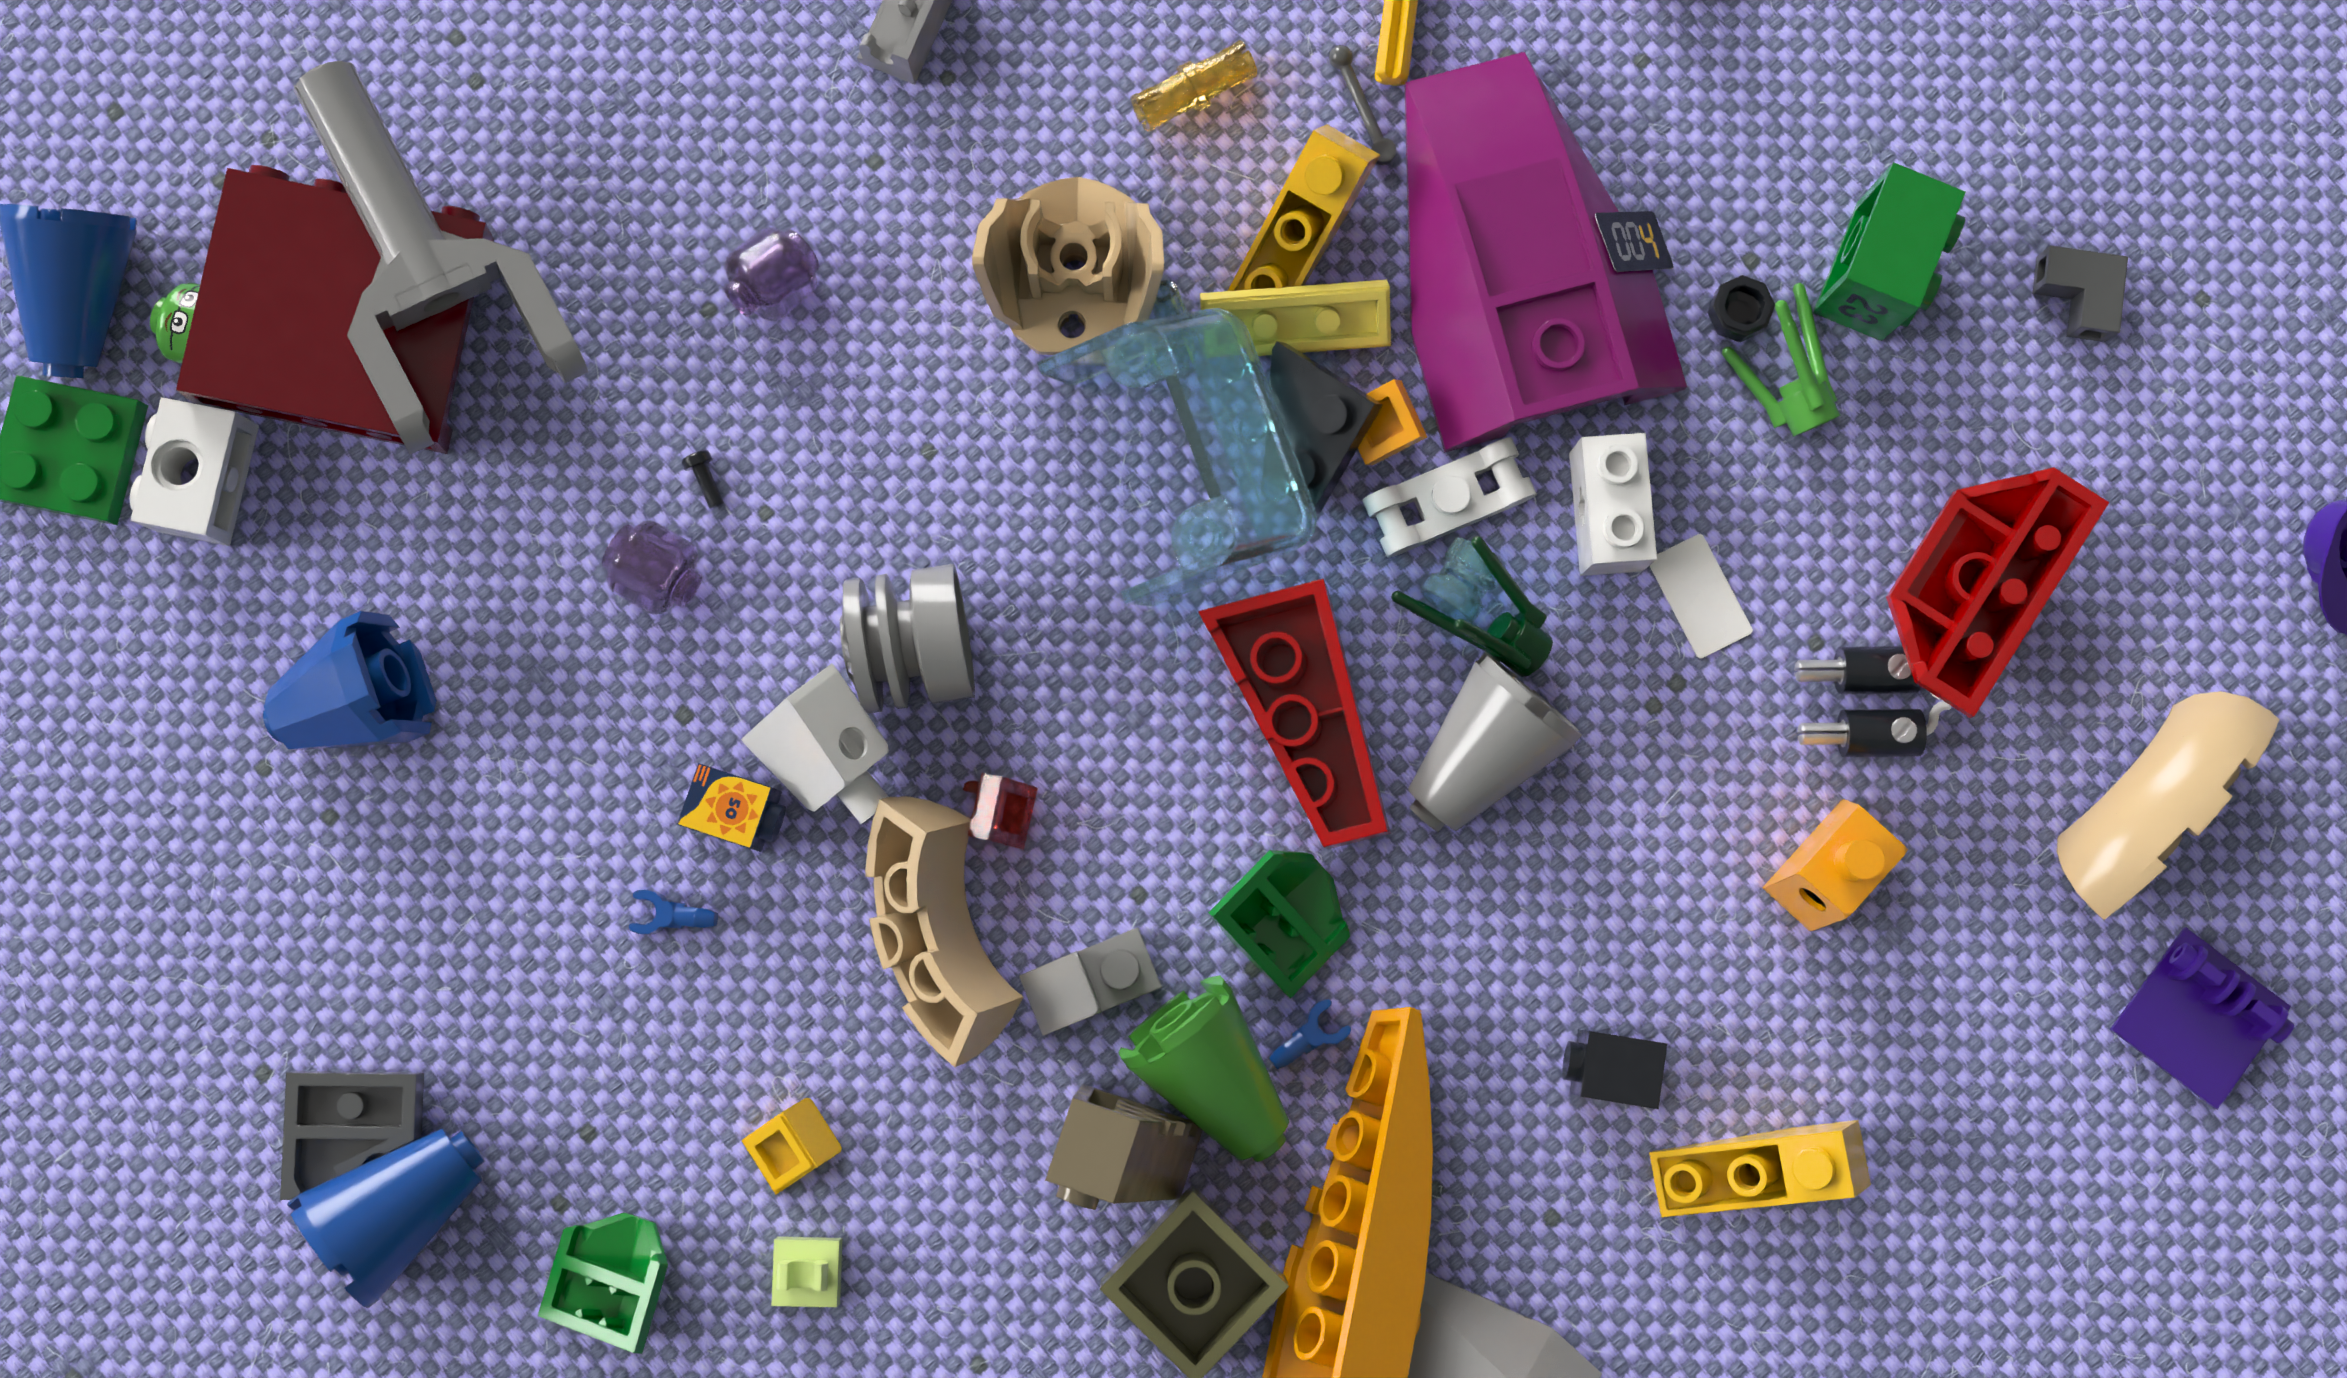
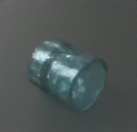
(1460, 583)

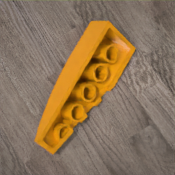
(1366, 1250)

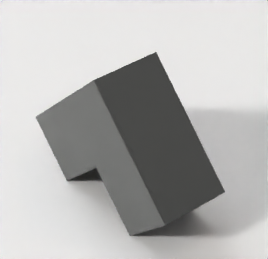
(2092, 283)

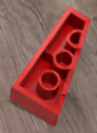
(1300, 689)

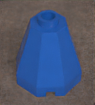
(352, 690)

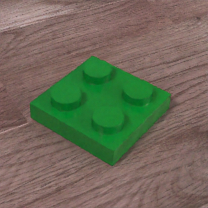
(68, 449)

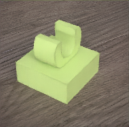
(807, 1271)

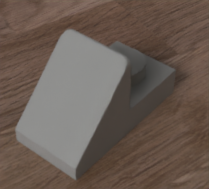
(1090, 981)

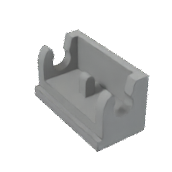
(902, 36)

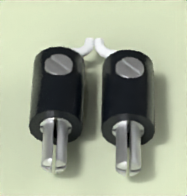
(1870, 730)

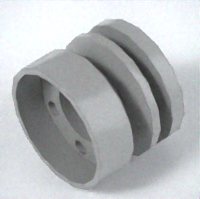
(907, 639)

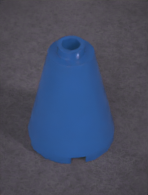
(65, 280)
(387, 1210)

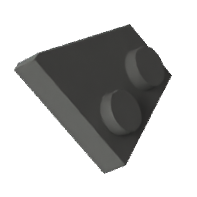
(345, 1122)

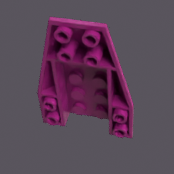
(1510, 266)

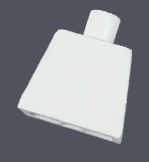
(822, 745)

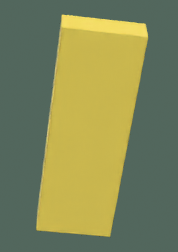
(1311, 315)

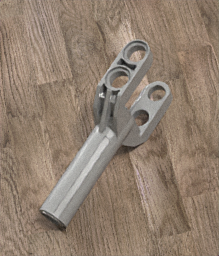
(419, 264)

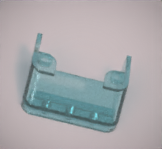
(1235, 434)

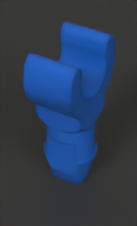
(672, 915)
(1307, 1037)

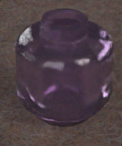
(771, 274)
(652, 567)

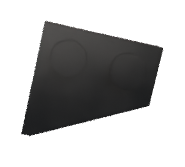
(1321, 416)

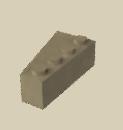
(1121, 1151)

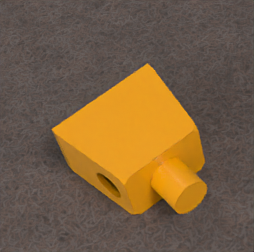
(1838, 864)

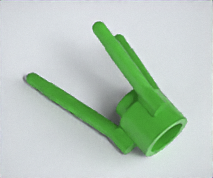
(1810, 398)

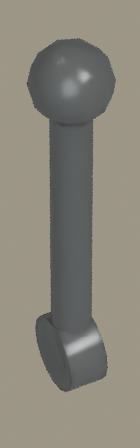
(1341, 58)

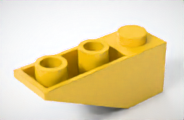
(1307, 211)
(1762, 1170)

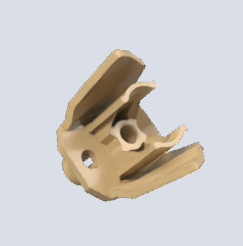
(1032, 238)

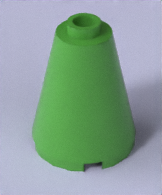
(1211, 1070)

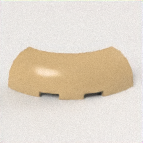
(2167, 790)
(927, 929)

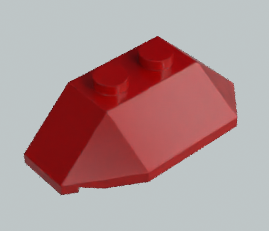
(1987, 578)

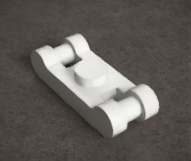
(1449, 497)

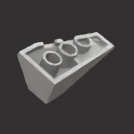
(1480, 1339)

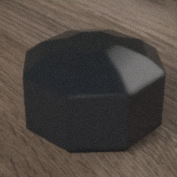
(1741, 308)

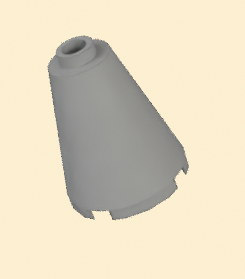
(1487, 746)

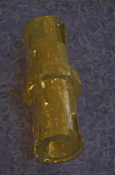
(1193, 86)

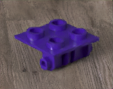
(2202, 1018)

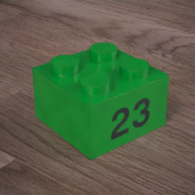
(1891, 253)

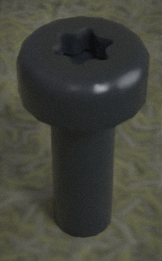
(698, 463)

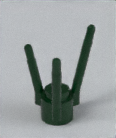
(1510, 639)

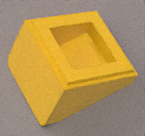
(792, 1145)

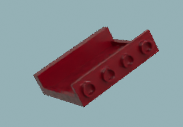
(280, 306)

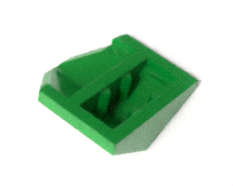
(1284, 917)
(607, 1280)

